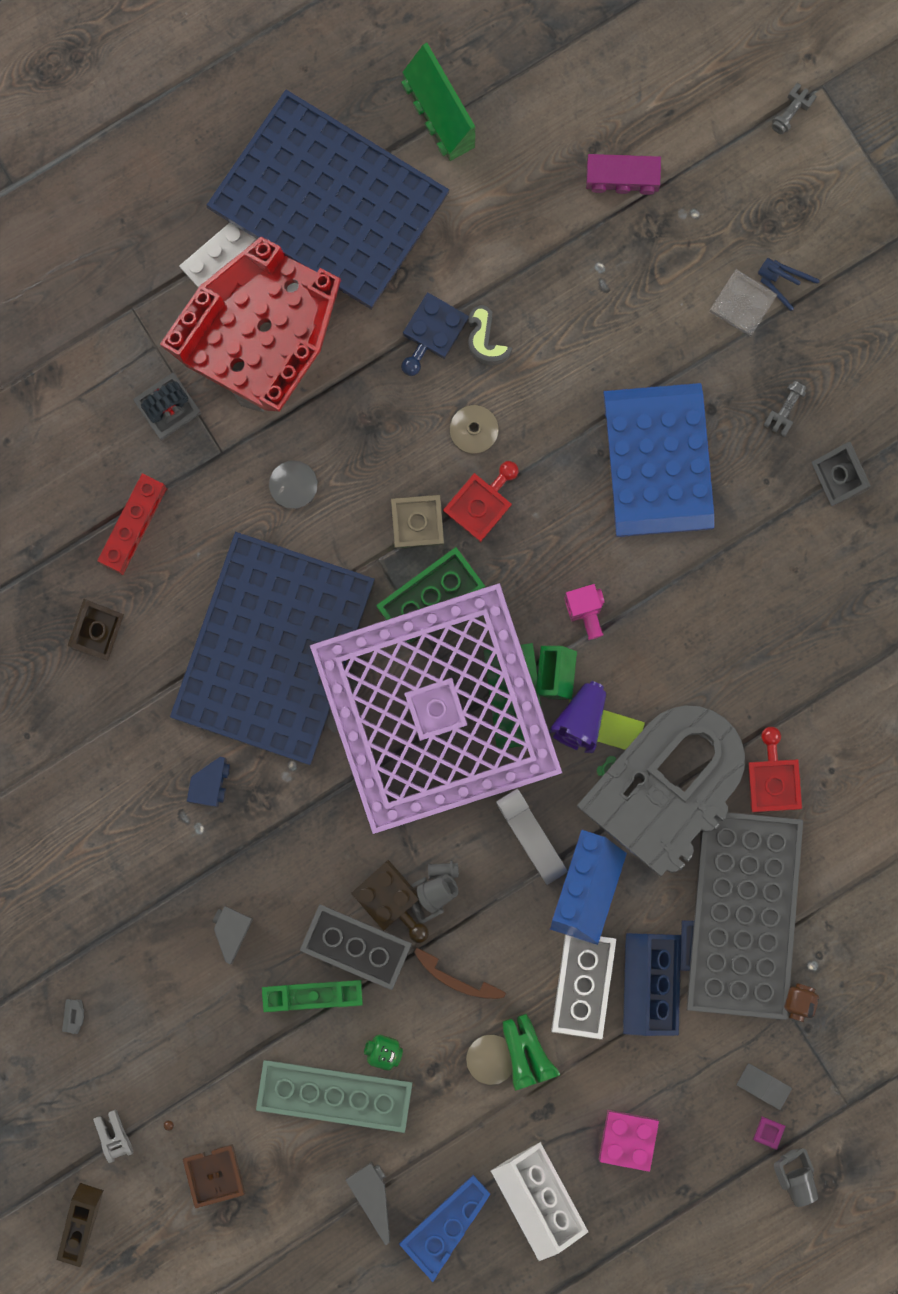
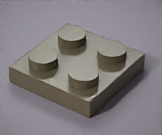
(417, 521)

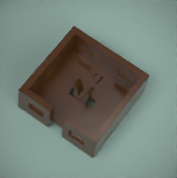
(216, 1188)

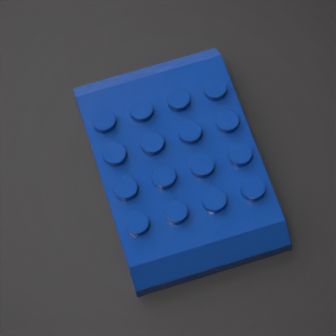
(659, 460)

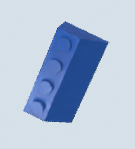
(588, 888)

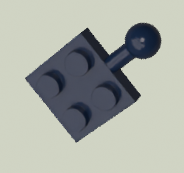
(434, 328)

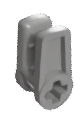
(107, 1142)

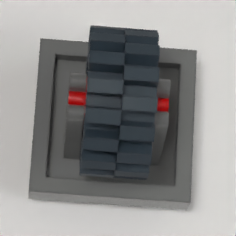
(167, 406)

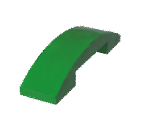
(312, 996)

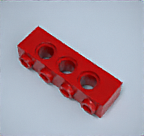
(132, 524)

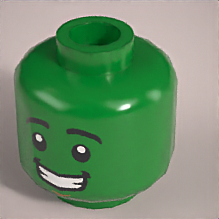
(383, 1052)

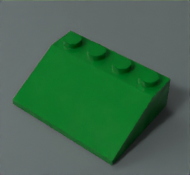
(439, 104)

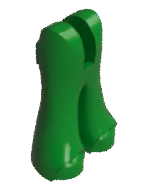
(540, 1064)

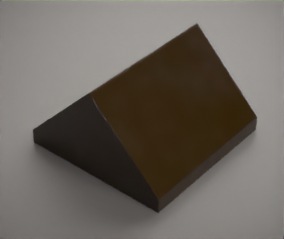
(95, 630)

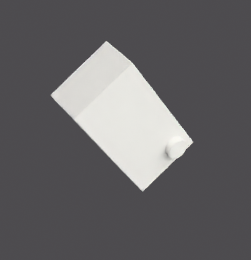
(583, 987)

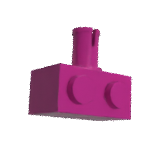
(585, 605)

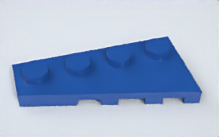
(441, 1231)

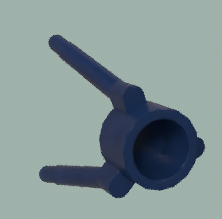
(772, 271)

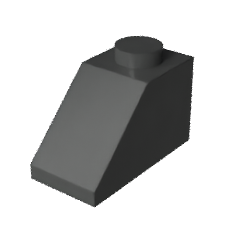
(230, 931)

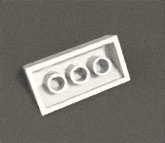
(539, 1202)

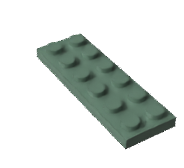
(334, 1096)

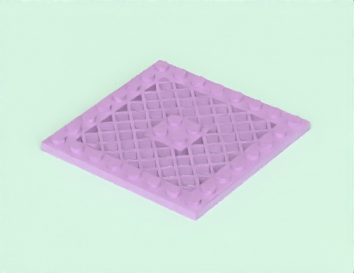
(436, 708)

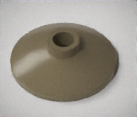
(476, 441)

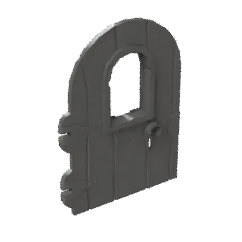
(657, 816)

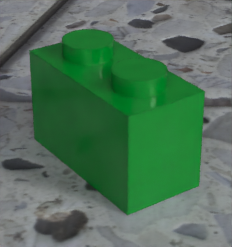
(556, 672)

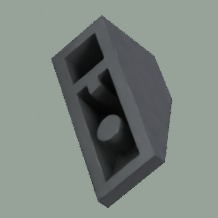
(370, 1192)

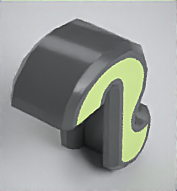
(479, 338)

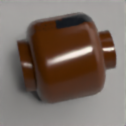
(801, 1002)

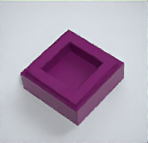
(769, 1132)

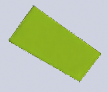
(618, 730)

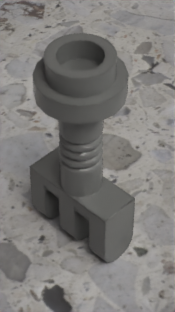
(781, 123)
(797, 390)

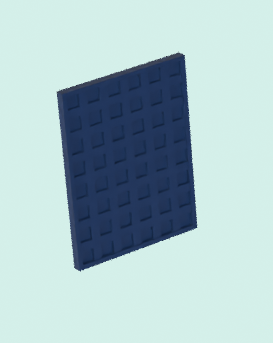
(328, 198)
(253, 654)

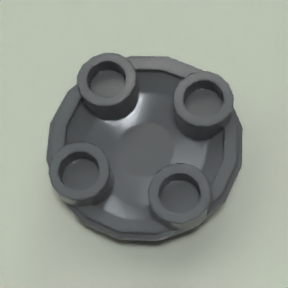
(293, 484)

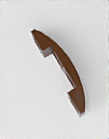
(486, 990)

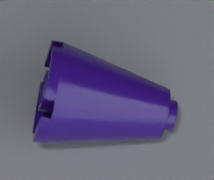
(581, 718)

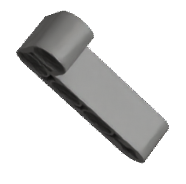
(531, 836)

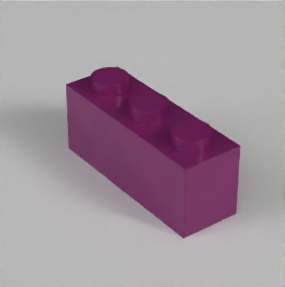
(623, 173)

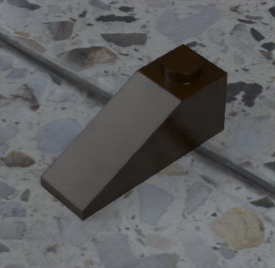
(79, 1224)

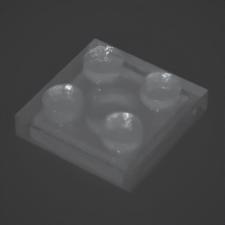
(743, 303)

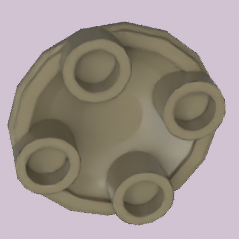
(489, 1060)

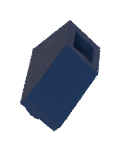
(207, 784)

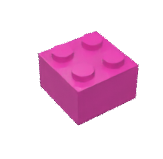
(628, 1140)

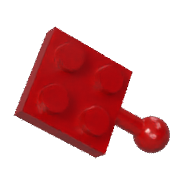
(479, 505)
(774, 782)

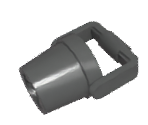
(433, 896)
(798, 1182)

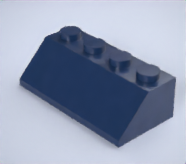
(652, 984)

